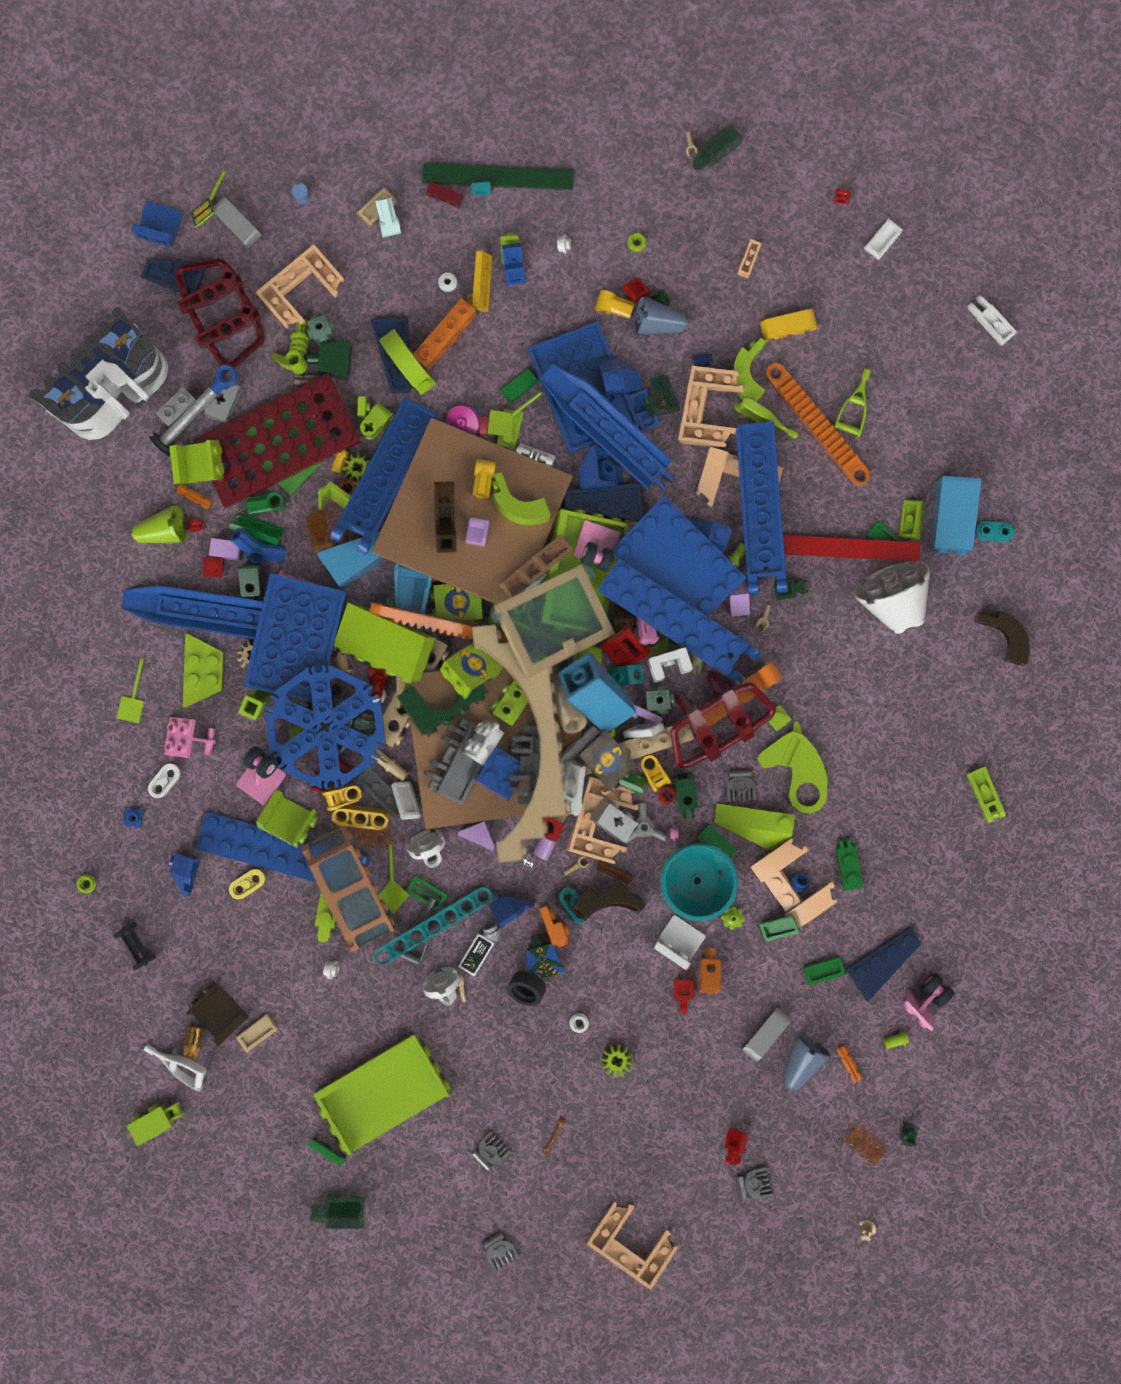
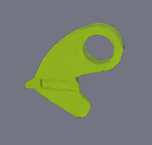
(807, 767)

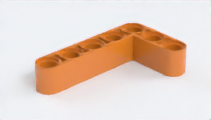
(762, 679)

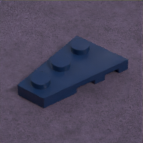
(163, 274)

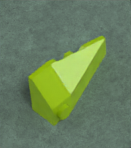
(758, 826)

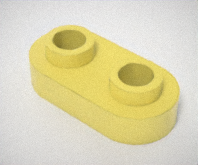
(247, 883)

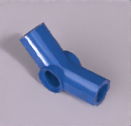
(256, 549)

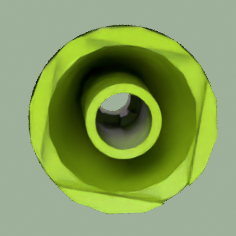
(161, 527)

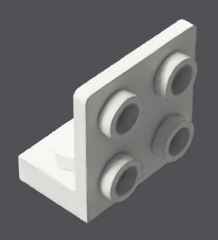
(483, 742)
(679, 941)

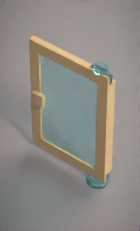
(553, 620)

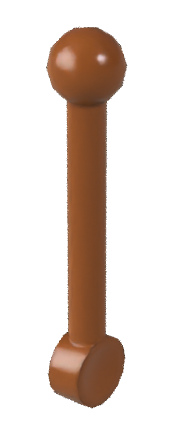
(546, 1151)

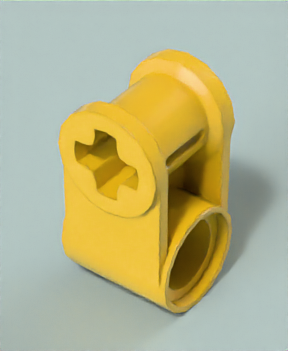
(655, 773)
(340, 796)

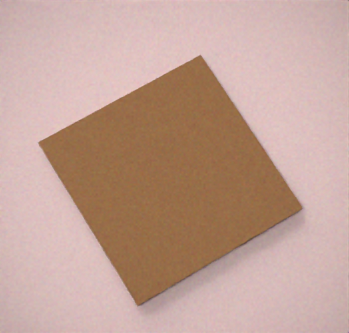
(451, 456)
(481, 802)

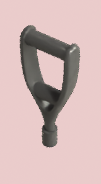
(408, 956)

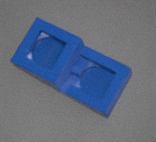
(513, 264)
(639, 407)

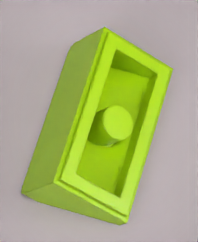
(912, 519)

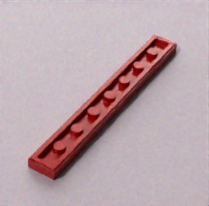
(851, 548)

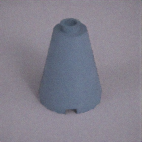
(658, 318)
(804, 1062)

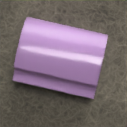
(544, 848)

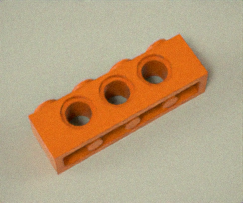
(445, 334)

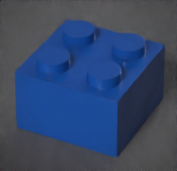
(497, 772)

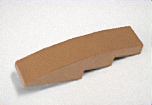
(536, 567)

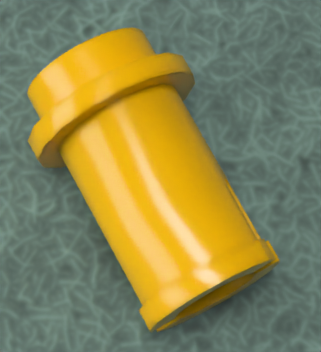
(339, 462)

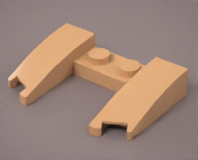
(309, 262)
(700, 381)
(716, 464)
(581, 837)
(770, 871)
(603, 1242)

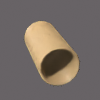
(569, 716)

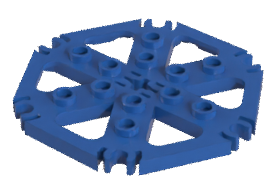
(322, 708)

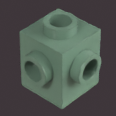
(325, 333)
(653, 700)

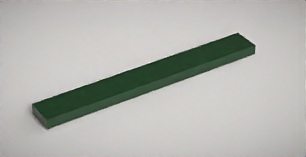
(498, 176)

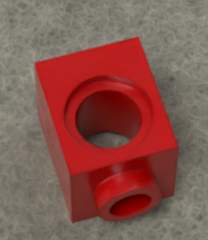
(558, 826)

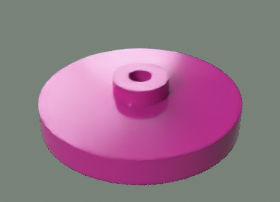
(464, 418)

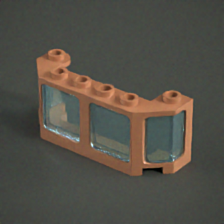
(348, 888)

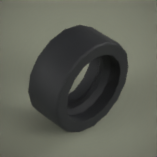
(522, 995)

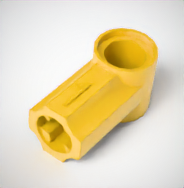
(610, 304)
(483, 475)

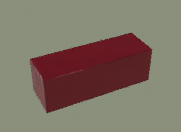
(444, 194)

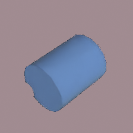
(300, 193)

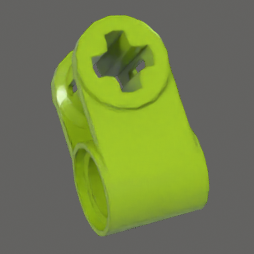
(377, 419)

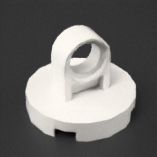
(426, 845)
(442, 985)

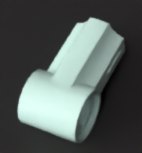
(388, 221)

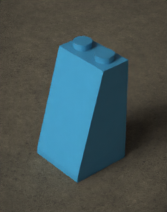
(955, 514)
(347, 563)
(596, 693)

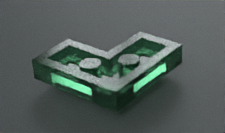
(664, 399)

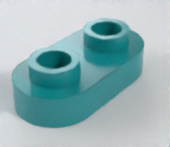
(995, 531)
(567, 905)

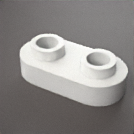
(163, 779)

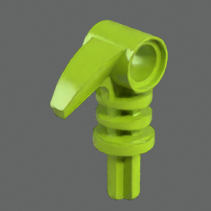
(296, 351)

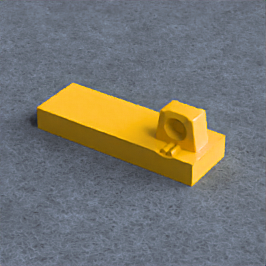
(482, 277)

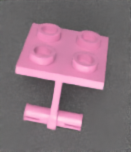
(180, 738)

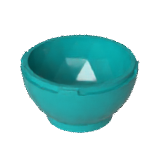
(713, 893)

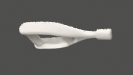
(171, 1063)

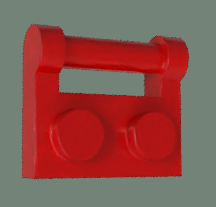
(621, 652)

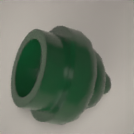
(662, 297)

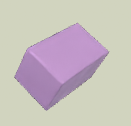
(224, 549)

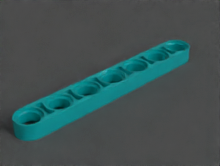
(423, 927)

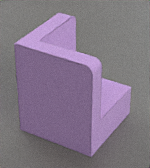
(477, 532)

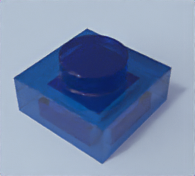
(702, 360)

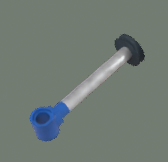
(220, 383)

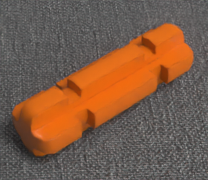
(194, 496)
(849, 1063)

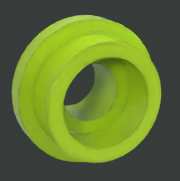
(636, 236)
(80, 883)

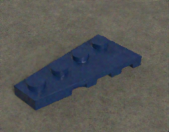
(397, 381)

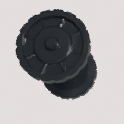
(134, 945)

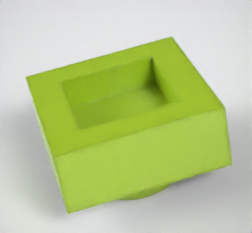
(363, 407)
(780, 718)

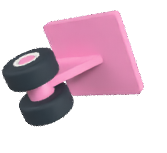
(596, 545)
(261, 775)
(935, 993)

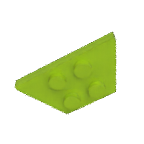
(201, 671)

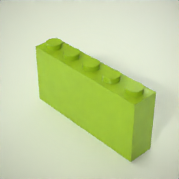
(383, 643)

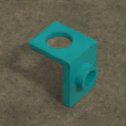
(624, 675)

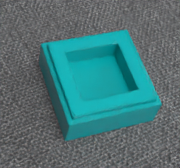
(481, 188)

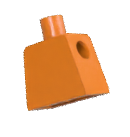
(709, 981)

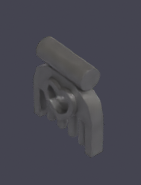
(740, 783)
(488, 1153)
(752, 1185)
(497, 1248)

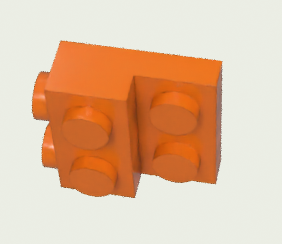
(557, 931)

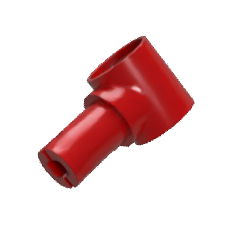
(378, 680)

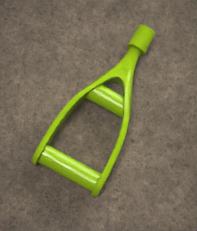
(857, 400)
(760, 414)

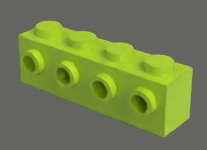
(510, 705)

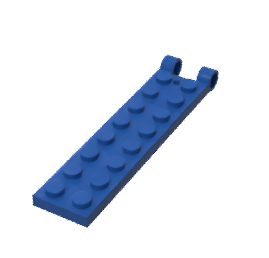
(384, 474)
(761, 504)
(676, 619)
(254, 846)

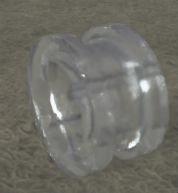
(528, 862)

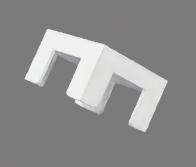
(668, 659)

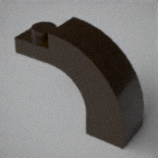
(444, 517)
(1015, 634)

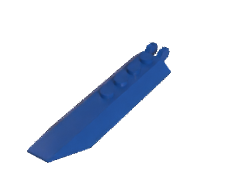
(608, 427)
(194, 610)

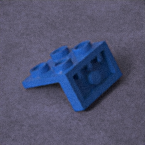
(158, 224)

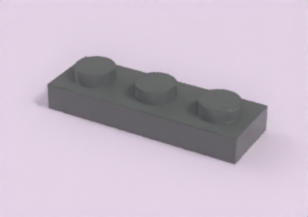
(379, 791)

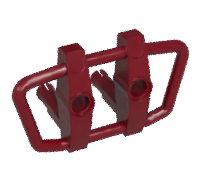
(228, 284)
(734, 713)

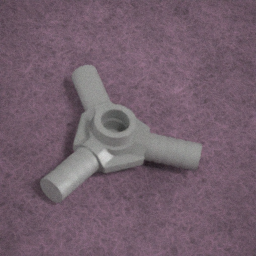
(645, 827)

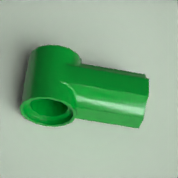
(264, 504)

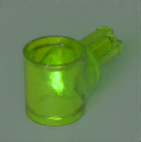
(662, 647)

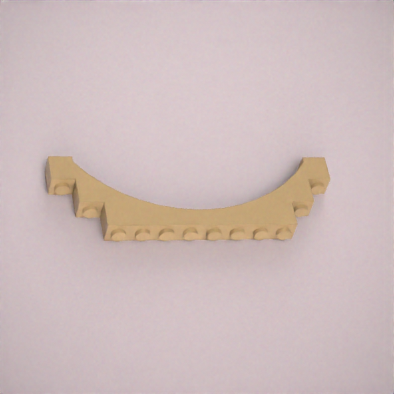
(548, 793)

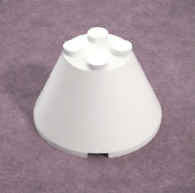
(897, 594)

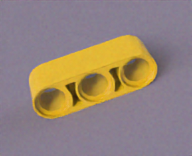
(787, 324)
(369, 812)

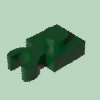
(792, 588)
(908, 1135)

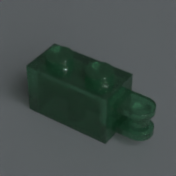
(717, 148)
(340, 1213)

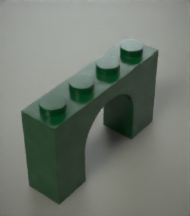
(428, 719)

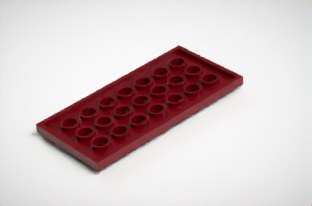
(296, 463)

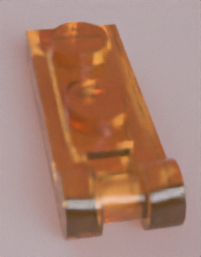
(319, 531)

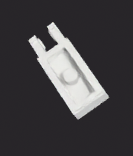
(992, 321)
(574, 786)

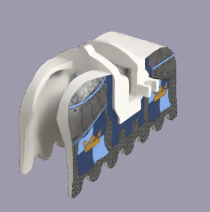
(111, 364)

